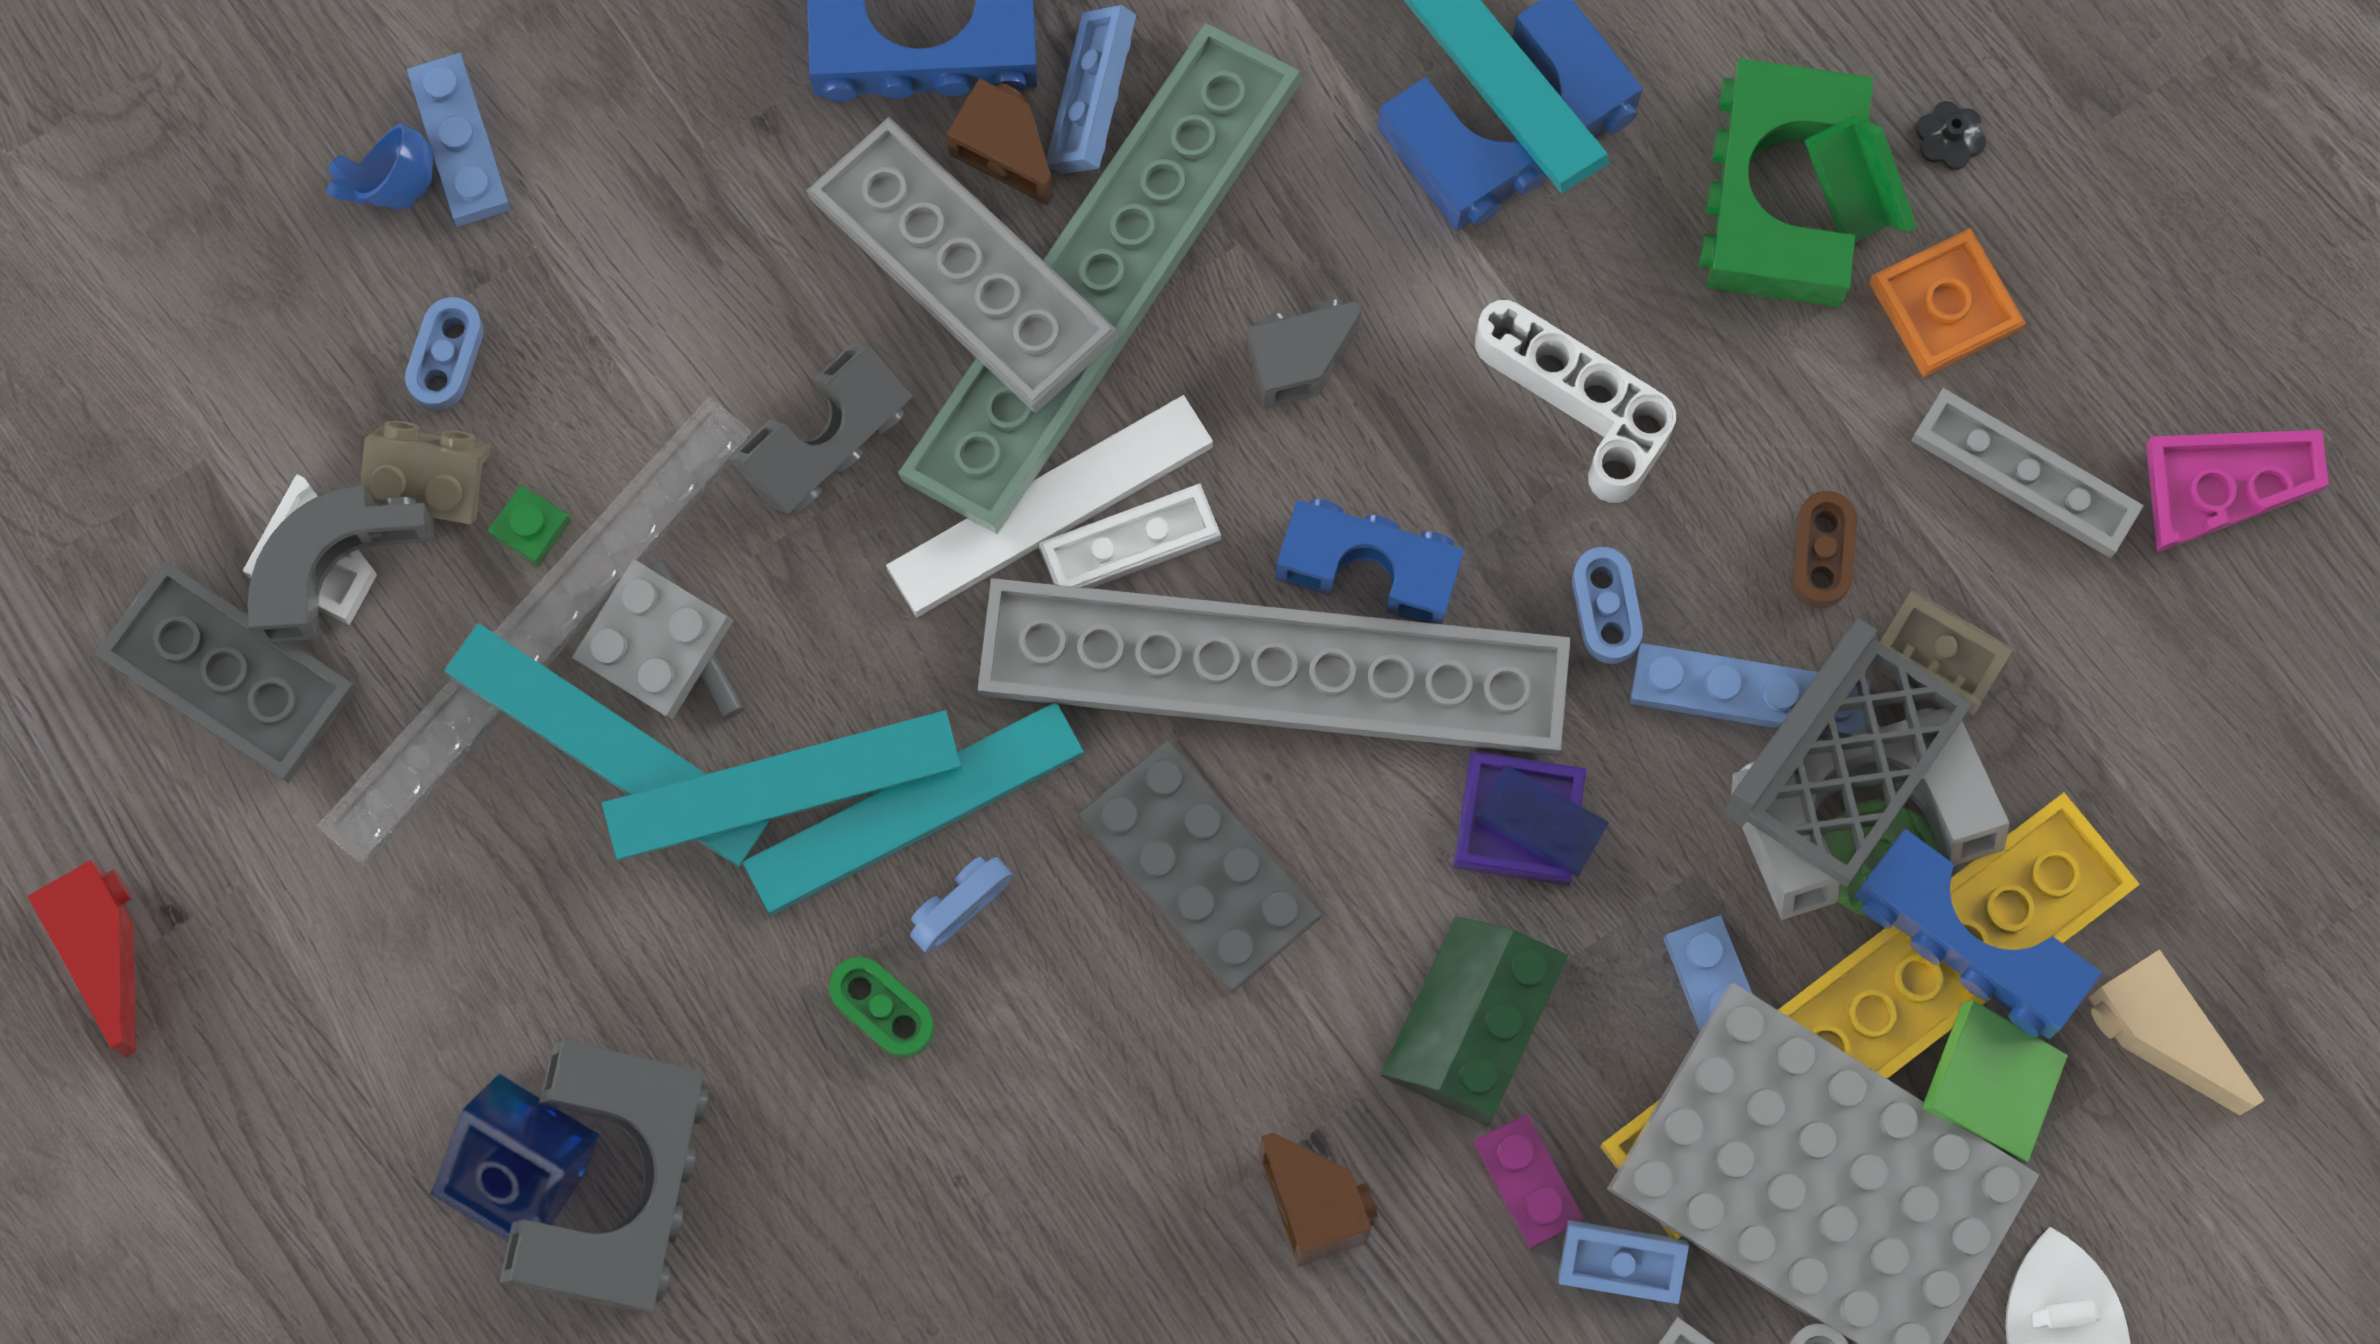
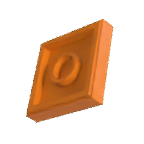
(1947, 302)

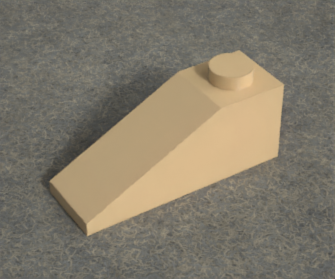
(2165, 1026)

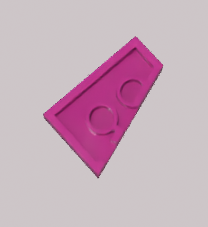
(2228, 478)

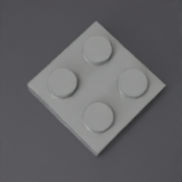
(652, 639)

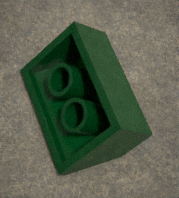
(1474, 1017)

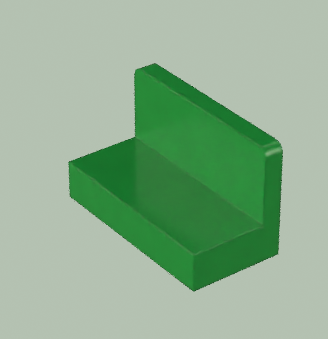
(1859, 178)

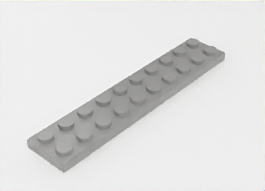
(1274, 667)

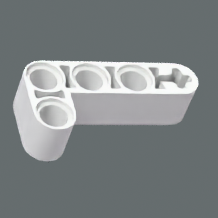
(1566, 391)

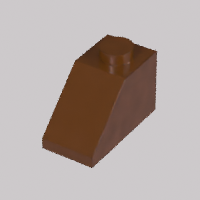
(1001, 139)

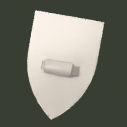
(2062, 1298)

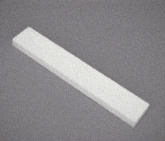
(1052, 505)

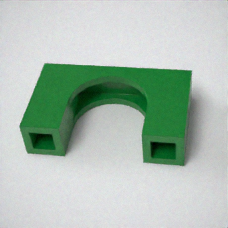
(1749, 246)

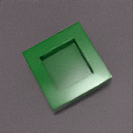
(529, 525)

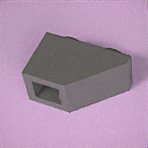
(1300, 352)

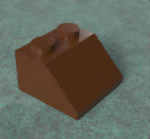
(1316, 1200)

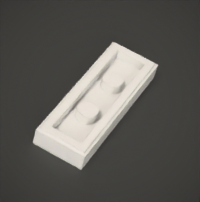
(1131, 540)

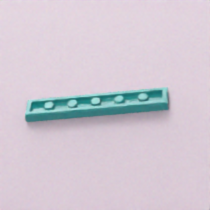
(1513, 89)
(580, 727)
(781, 785)
(912, 810)

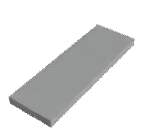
(962, 265)

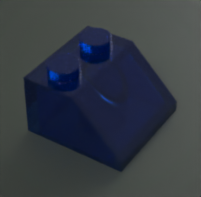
(512, 1159)

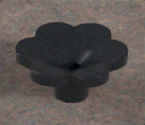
(1949, 144)

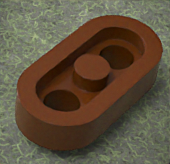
(1824, 552)

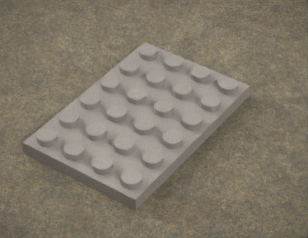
(1821, 1179)

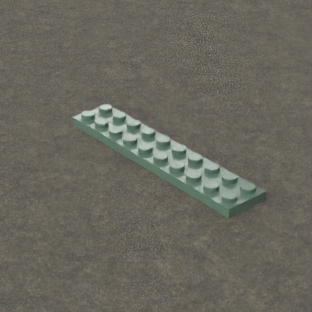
(1117, 258)

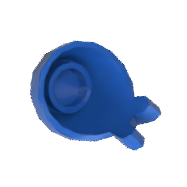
(389, 175)

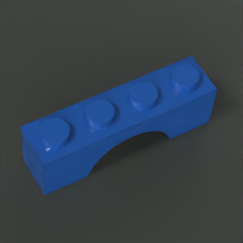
(2034, 983)

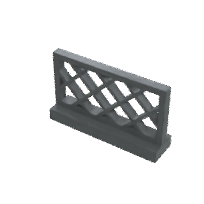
(1807, 722)

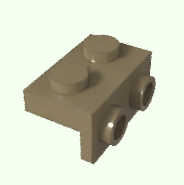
(425, 467)
(1945, 648)

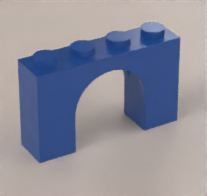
(855, 59)
(1474, 174)

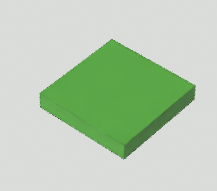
(1995, 1080)

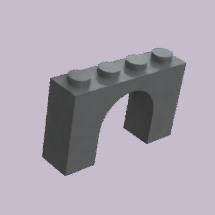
(657, 1111)

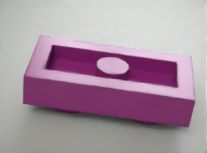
(1527, 1181)

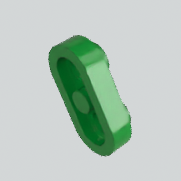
(882, 1008)

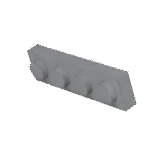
(2027, 473)

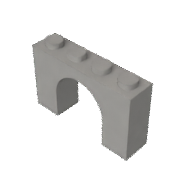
(1951, 795)

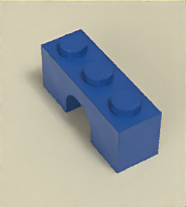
(1326, 540)

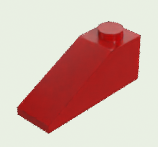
(96, 942)

